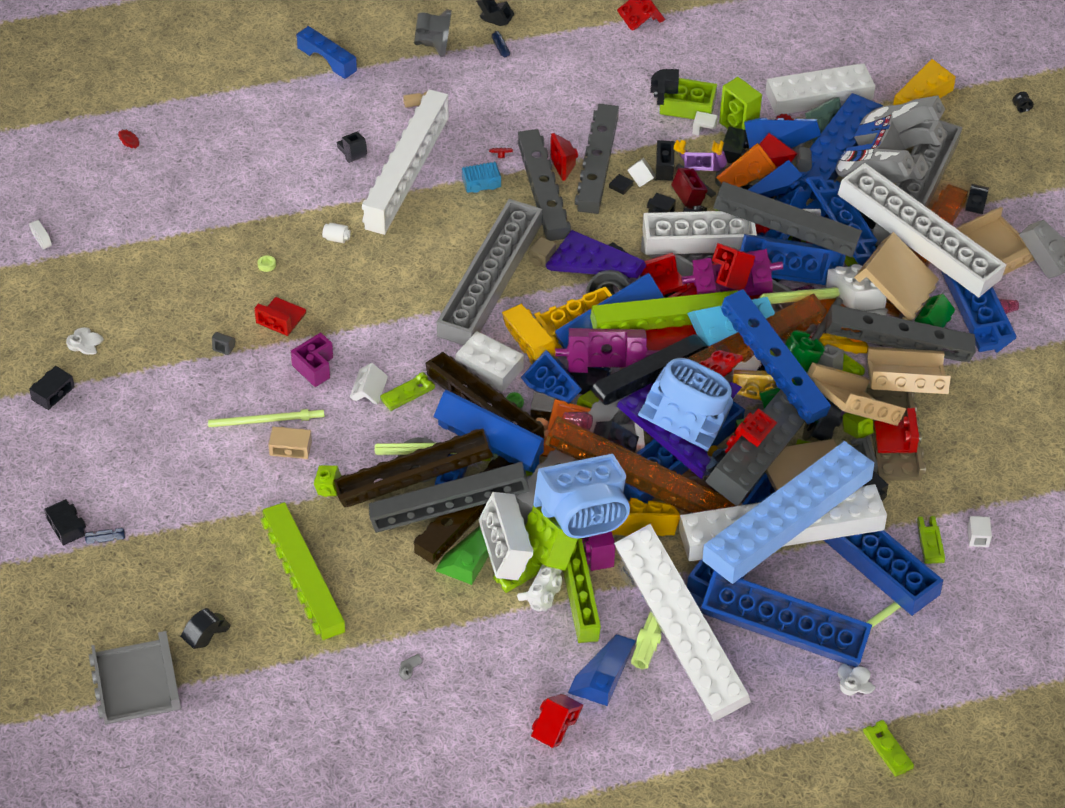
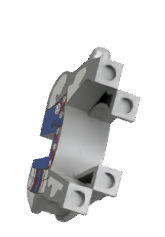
(888, 133)

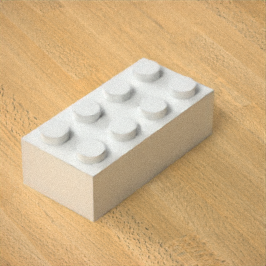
(505, 536)

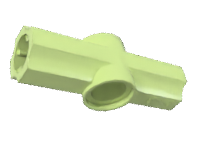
(646, 643)

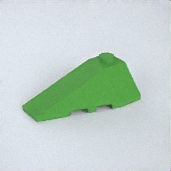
(465, 558)

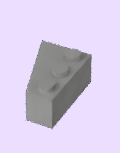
(1046, 247)

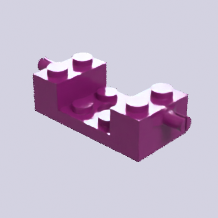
(759, 279)
(586, 344)

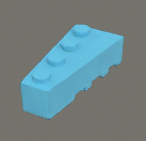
(713, 326)

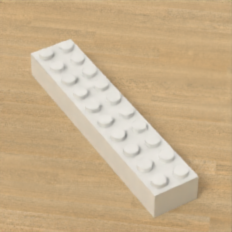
(405, 162)
(922, 230)
(855, 515)
(682, 623)

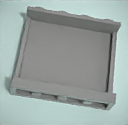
(135, 680)

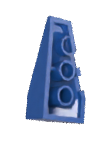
(788, 131)
(778, 181)
(551, 378)
(603, 671)

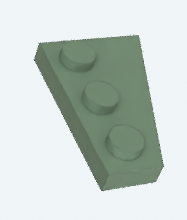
(824, 113)

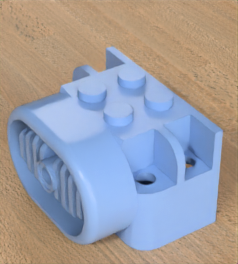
(689, 401)
(584, 495)

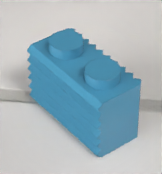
(481, 177)

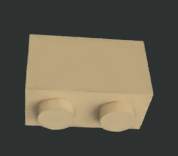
(290, 442)

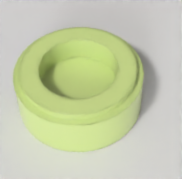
(266, 263)

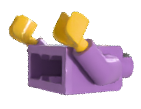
(702, 161)

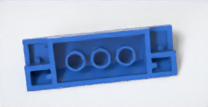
(796, 198)
(844, 213)
(800, 260)
(641, 289)
(982, 316)
(505, 437)

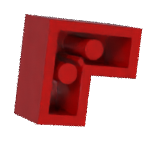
(734, 266)
(555, 717)

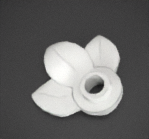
(84, 341)
(855, 680)

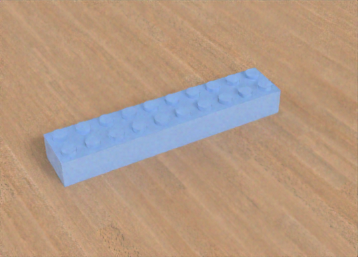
(787, 512)

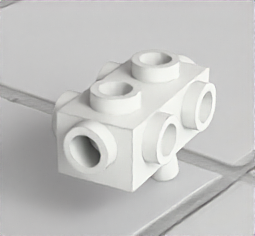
(543, 589)

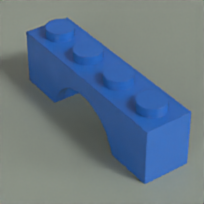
(339, 59)

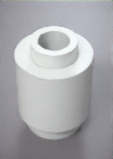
(336, 232)

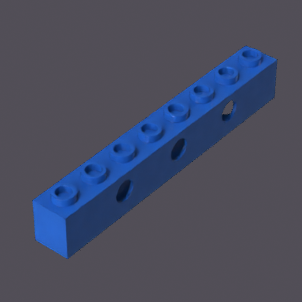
(783, 366)

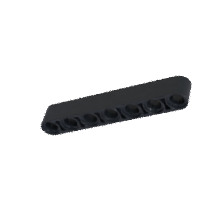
(644, 371)

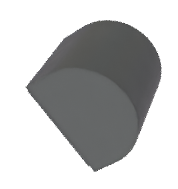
(804, 159)
(223, 343)

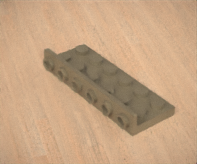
(899, 465)

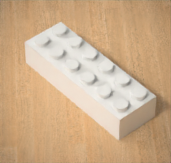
(814, 88)
(693, 232)

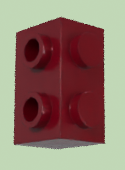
(689, 187)

